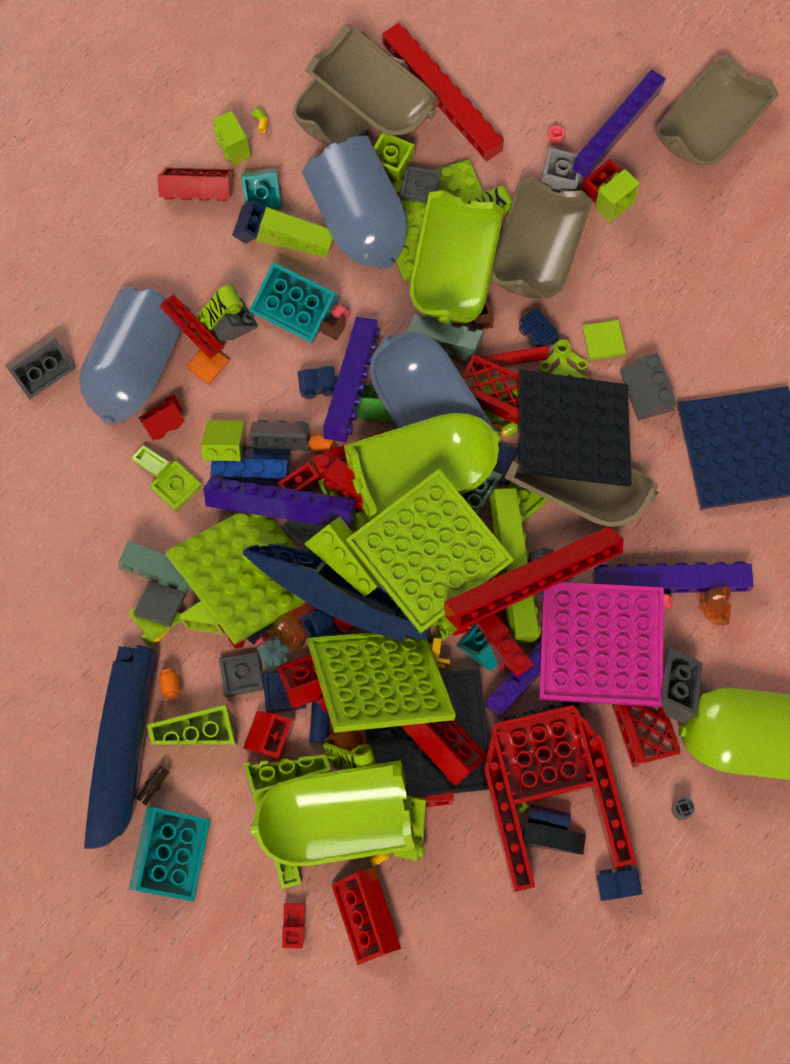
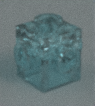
(267, 653)

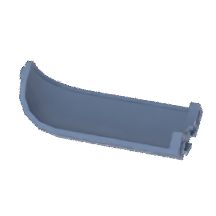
(358, 202)
(128, 355)
(419, 380)

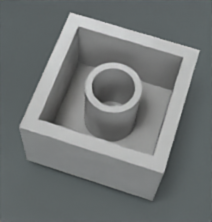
(558, 171)

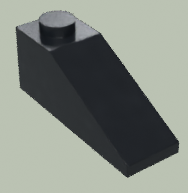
(553, 838)

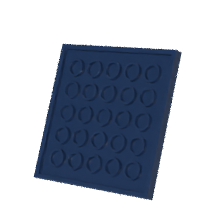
(738, 446)

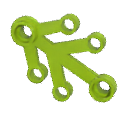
(564, 368)

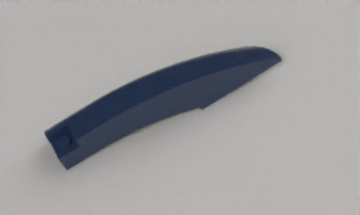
(325, 589)
(120, 745)

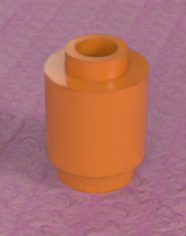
(320, 444)
(169, 683)

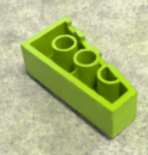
(293, 233)
(333, 549)
(198, 728)
(267, 775)

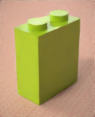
(223, 440)

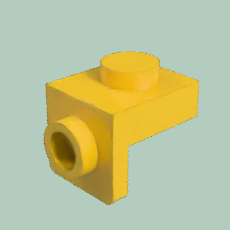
(435, 648)

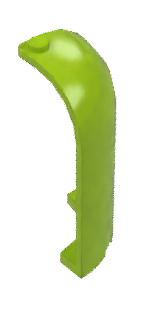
(455, 257)
(404, 457)
(741, 732)
(336, 816)

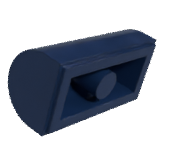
(319, 724)
(549, 817)

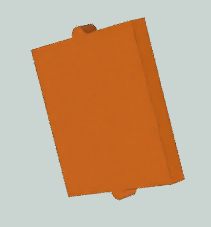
(206, 368)

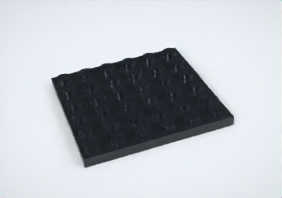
(573, 428)
(421, 773)

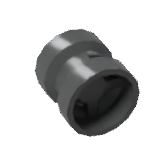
(679, 808)

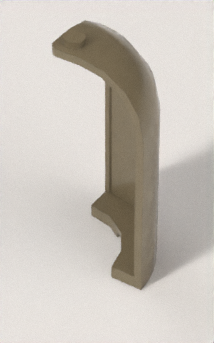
(373, 83)
(714, 112)
(327, 116)
(539, 239)
(594, 501)

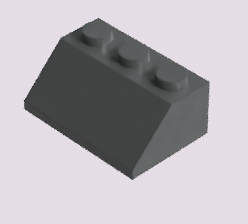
(40, 366)
(648, 387)
(280, 435)
(681, 686)

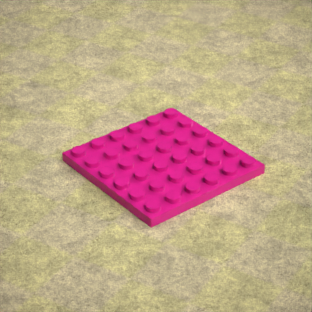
(602, 644)

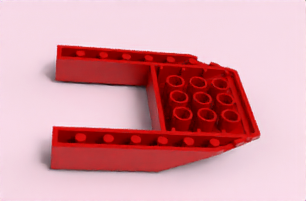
(544, 759)

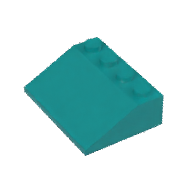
(293, 302)
(169, 854)

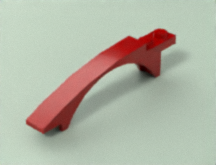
(504, 646)

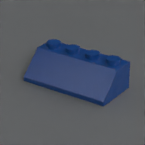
(256, 466)

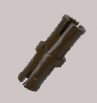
(152, 785)

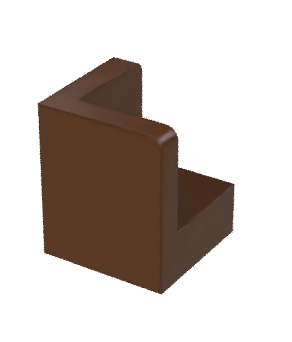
(484, 319)
(333, 327)

